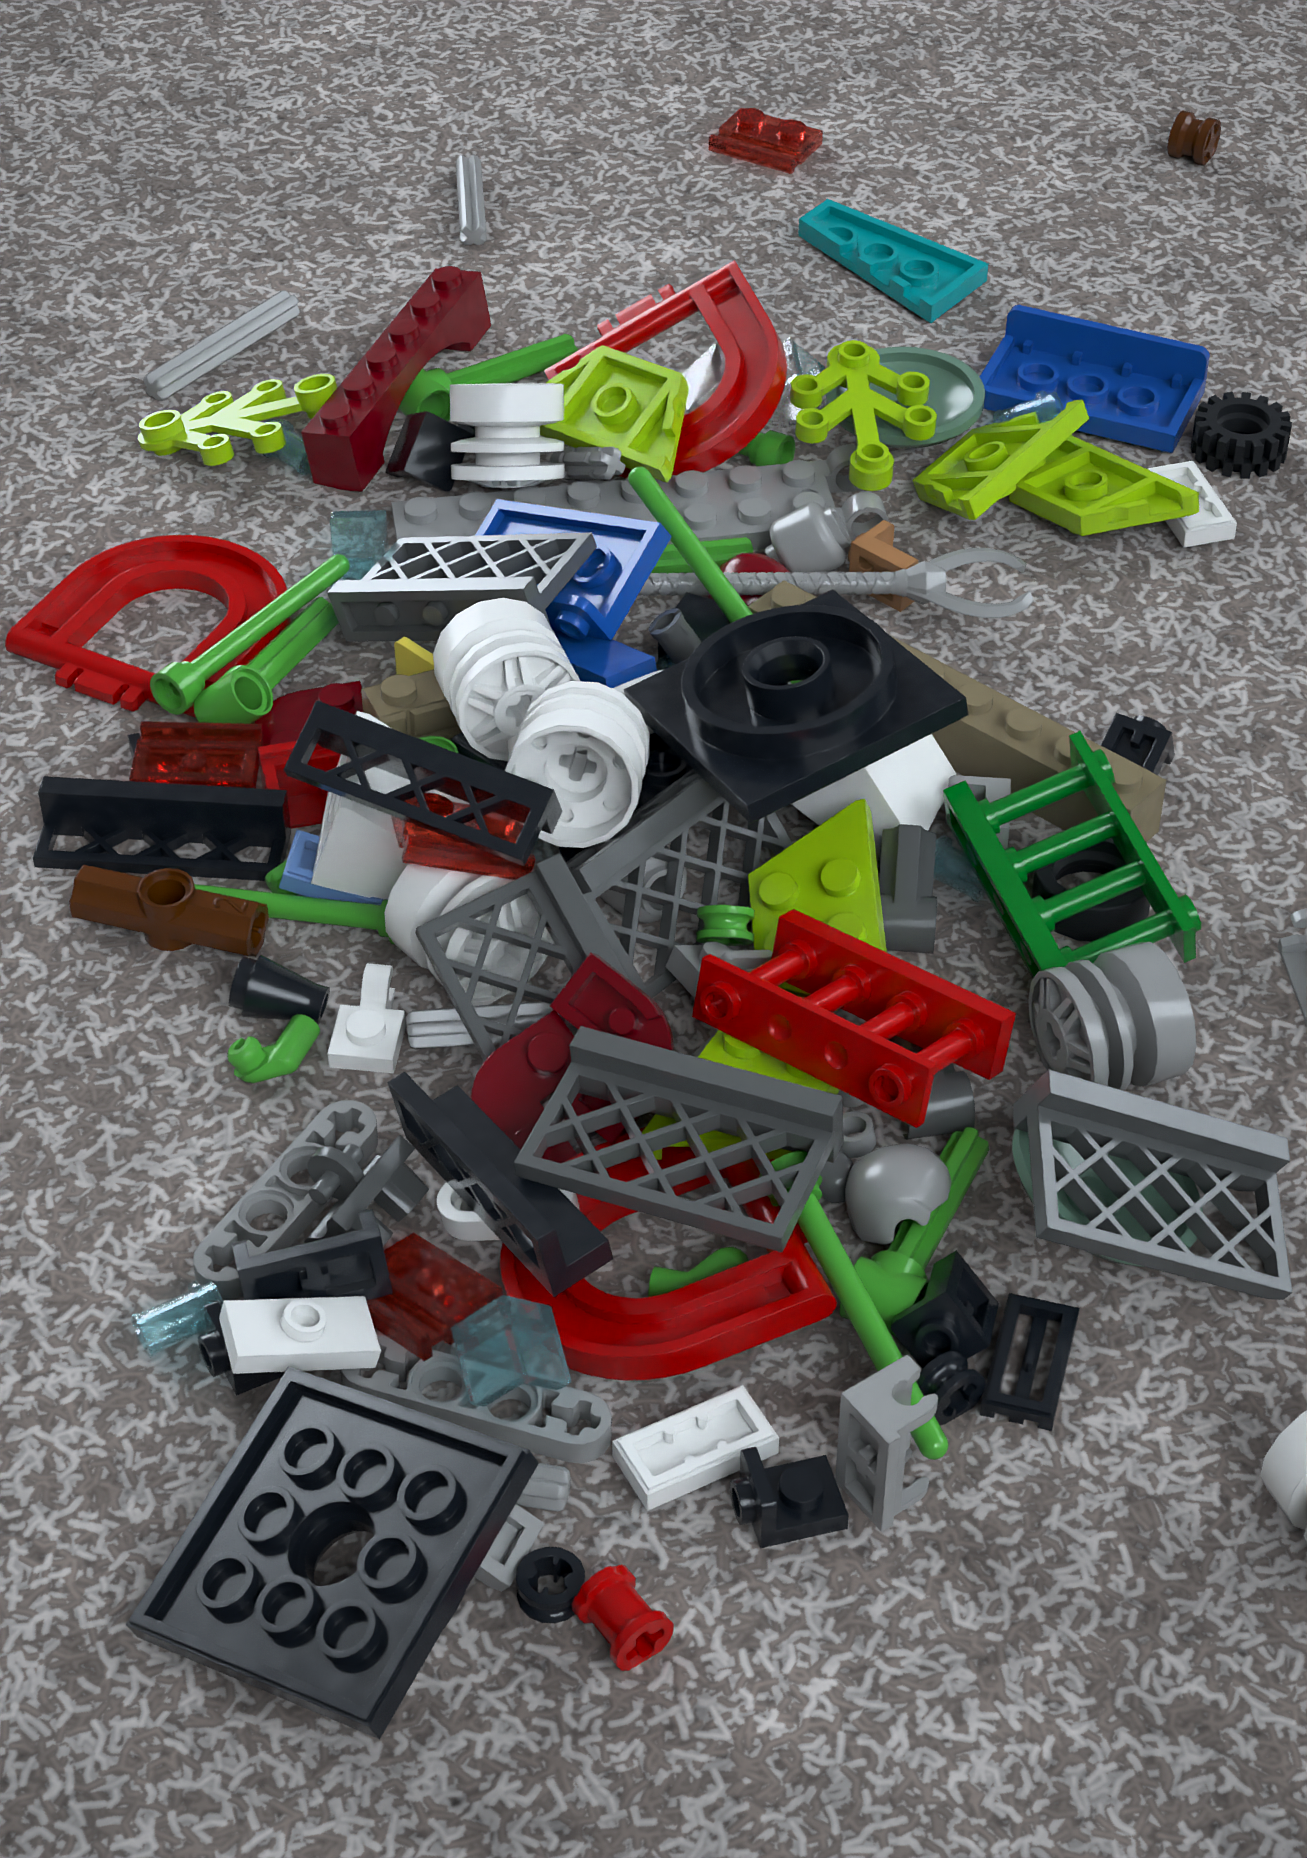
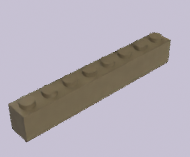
(1016, 742)

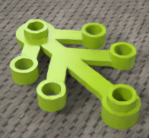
(855, 367)
(218, 413)

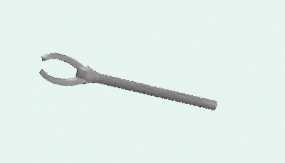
(920, 583)

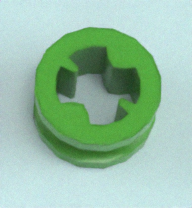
(725, 924)

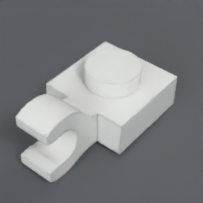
(372, 1033)

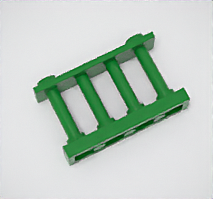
(1005, 870)

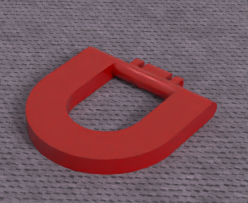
(752, 354)
(110, 580)
(689, 1325)

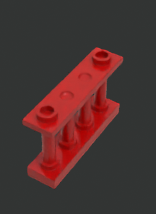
(867, 983)

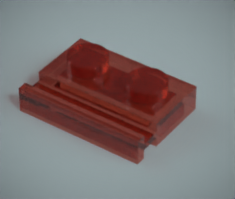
(766, 140)
(198, 754)
(438, 851)
(428, 1295)

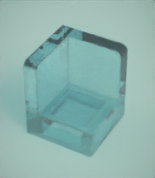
(360, 538)
(507, 1347)

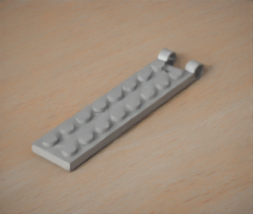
(712, 503)

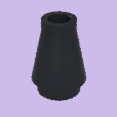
(275, 992)

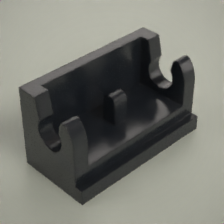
(321, 1268)

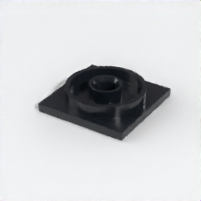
(780, 742)
(300, 1480)

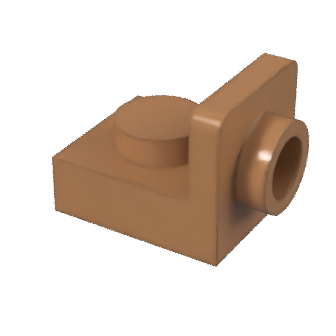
(875, 553)

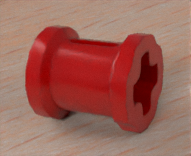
(622, 1617)

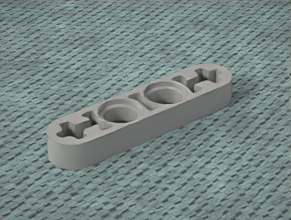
(281, 1196)
(553, 1441)

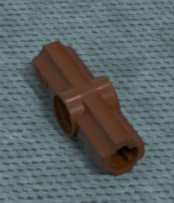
(169, 910)

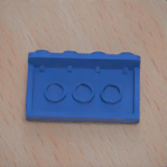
(1130, 381)
(608, 580)

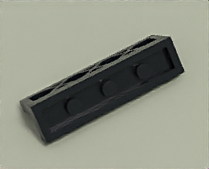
(427, 768)
(166, 820)
(478, 1163)

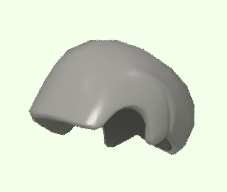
(894, 1186)

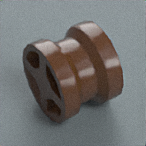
(1194, 137)

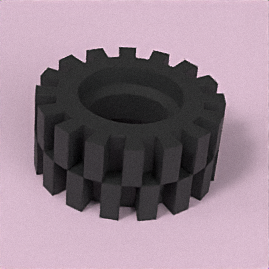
(1241, 435)

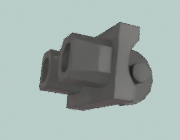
(383, 1180)

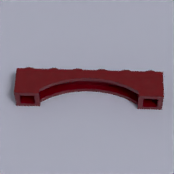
(353, 425)

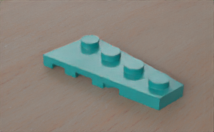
(896, 261)

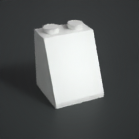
(897, 789)
(359, 843)

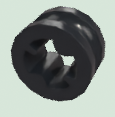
(953, 1383)
(545, 1562)

